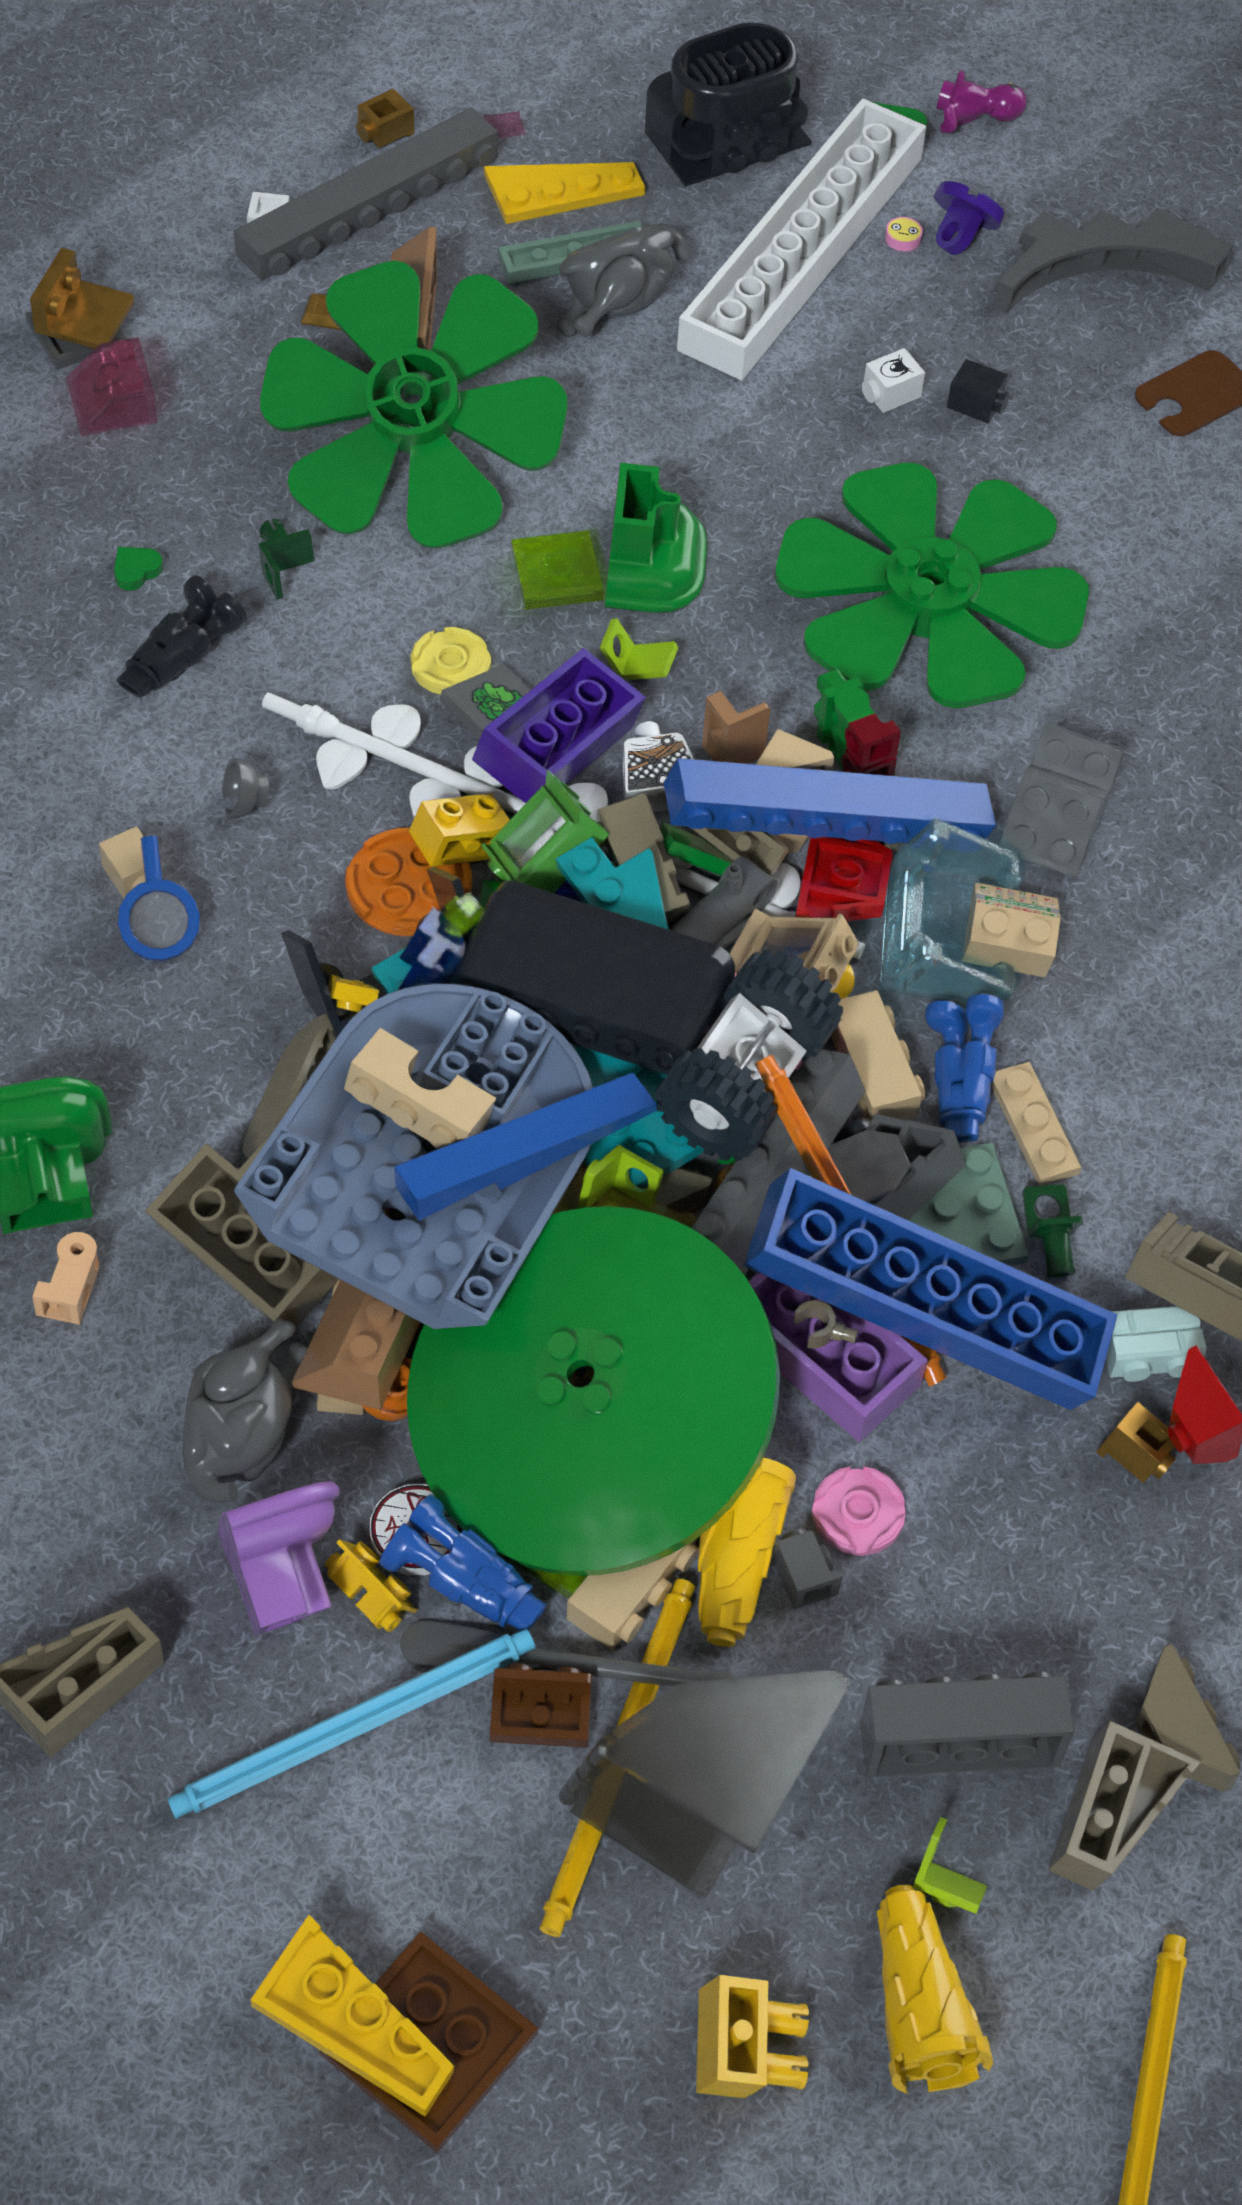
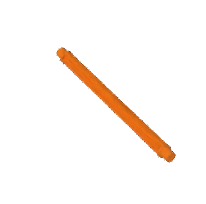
(821, 1164)

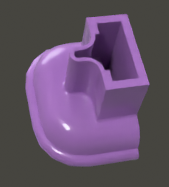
(274, 1554)

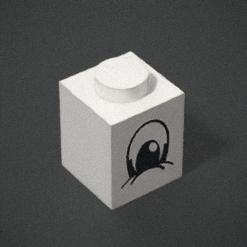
(893, 380)

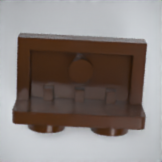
(540, 1706)

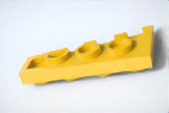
(549, 189)

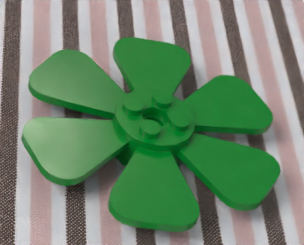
(445, 490)
(932, 584)

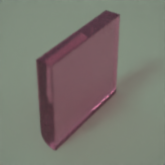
(506, 124)

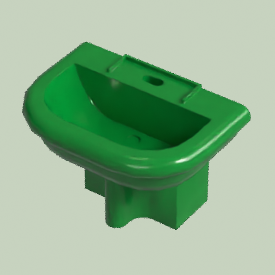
(654, 546)
(44, 1143)

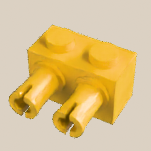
(733, 2038)

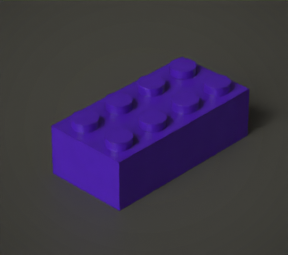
(558, 726)

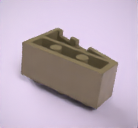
(633, 831)
(78, 1678)
(1115, 1802)

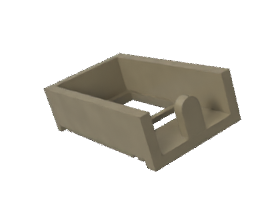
(1192, 1273)

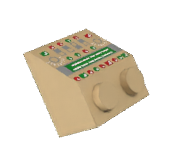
(1012, 929)

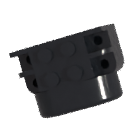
(727, 103)

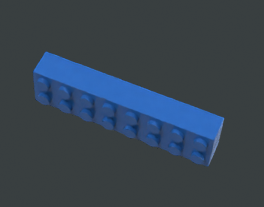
(930, 1289)

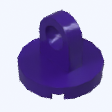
(964, 214)

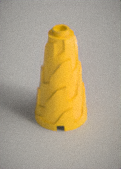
(739, 1553)
(927, 2014)

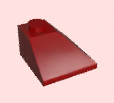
(1204, 1415)

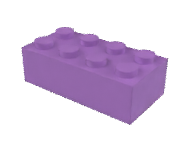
(847, 1381)

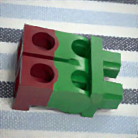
(853, 729)

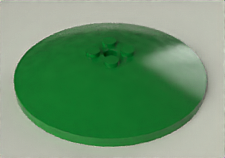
(639, 1453)

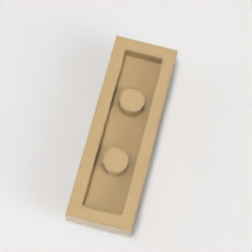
(1034, 1124)

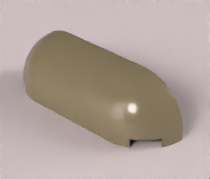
(288, 1080)

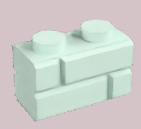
(1152, 1342)

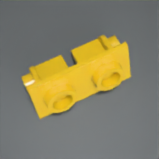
(384, 1595)

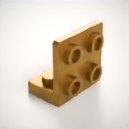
(75, 308)

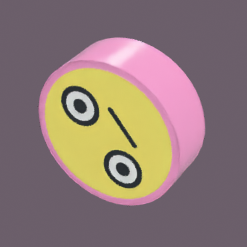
(903, 234)

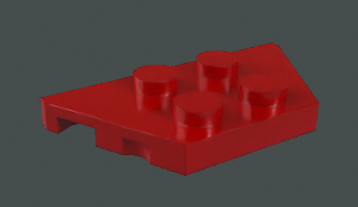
(844, 879)

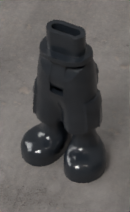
(179, 638)

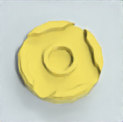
(450, 669)

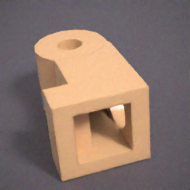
(72, 1280)

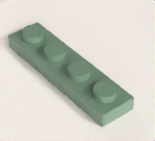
(544, 256)

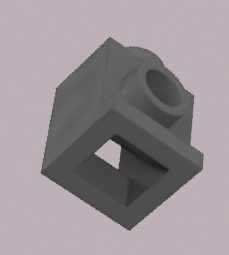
(806, 1568)

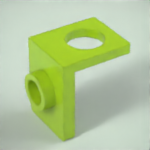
(639, 660)
(614, 1172)
(944, 1884)

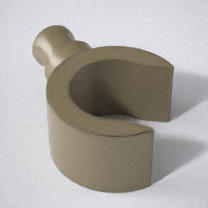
(833, 1329)

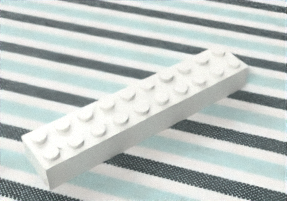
(800, 239)

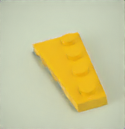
(339, 2011)

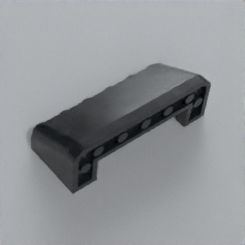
(598, 974)

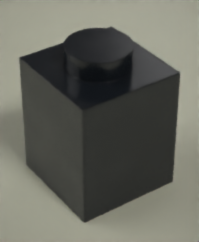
(978, 391)

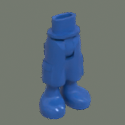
(963, 1069)
(467, 1574)

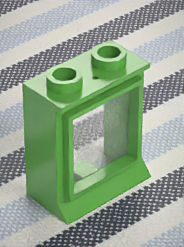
(539, 833)

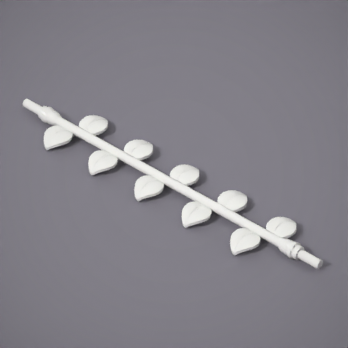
(398, 727)

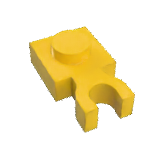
(351, 994)

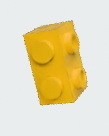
(456, 827)

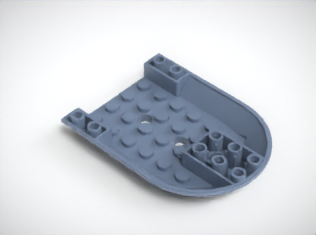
(333, 1159)

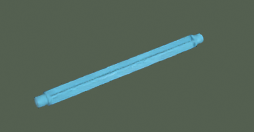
(350, 1723)

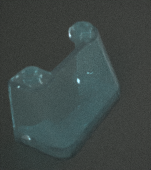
(930, 912)

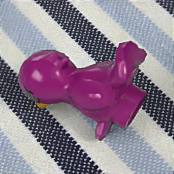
(968, 101)

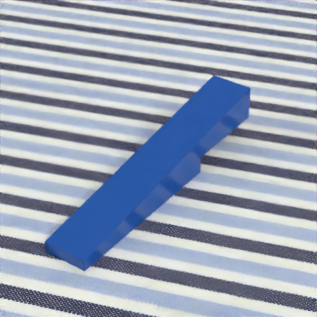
(520, 1146)

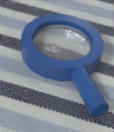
(157, 916)

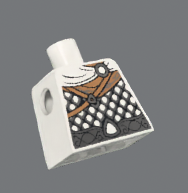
(649, 761)

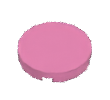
(857, 1526)

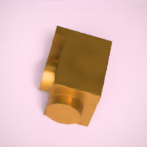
(385, 118)
(1140, 1444)

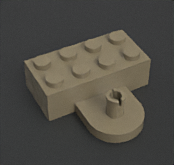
(219, 1232)

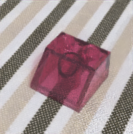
(112, 388)

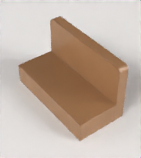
(734, 735)

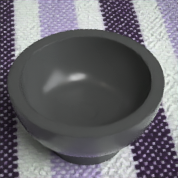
(243, 781)

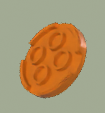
(391, 882)

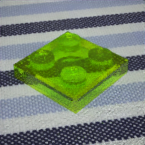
(557, 570)

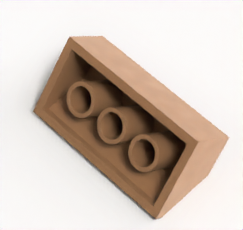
(422, 256)
(356, 1349)

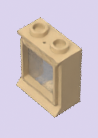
(820, 942)

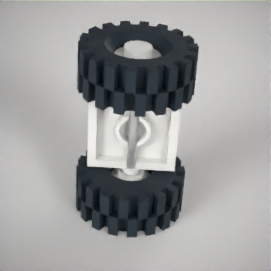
(716, 1089)

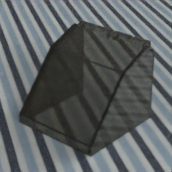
(703, 1769)

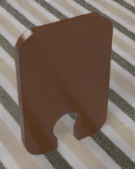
(1204, 388)

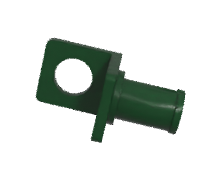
(282, 552)
(1053, 1231)

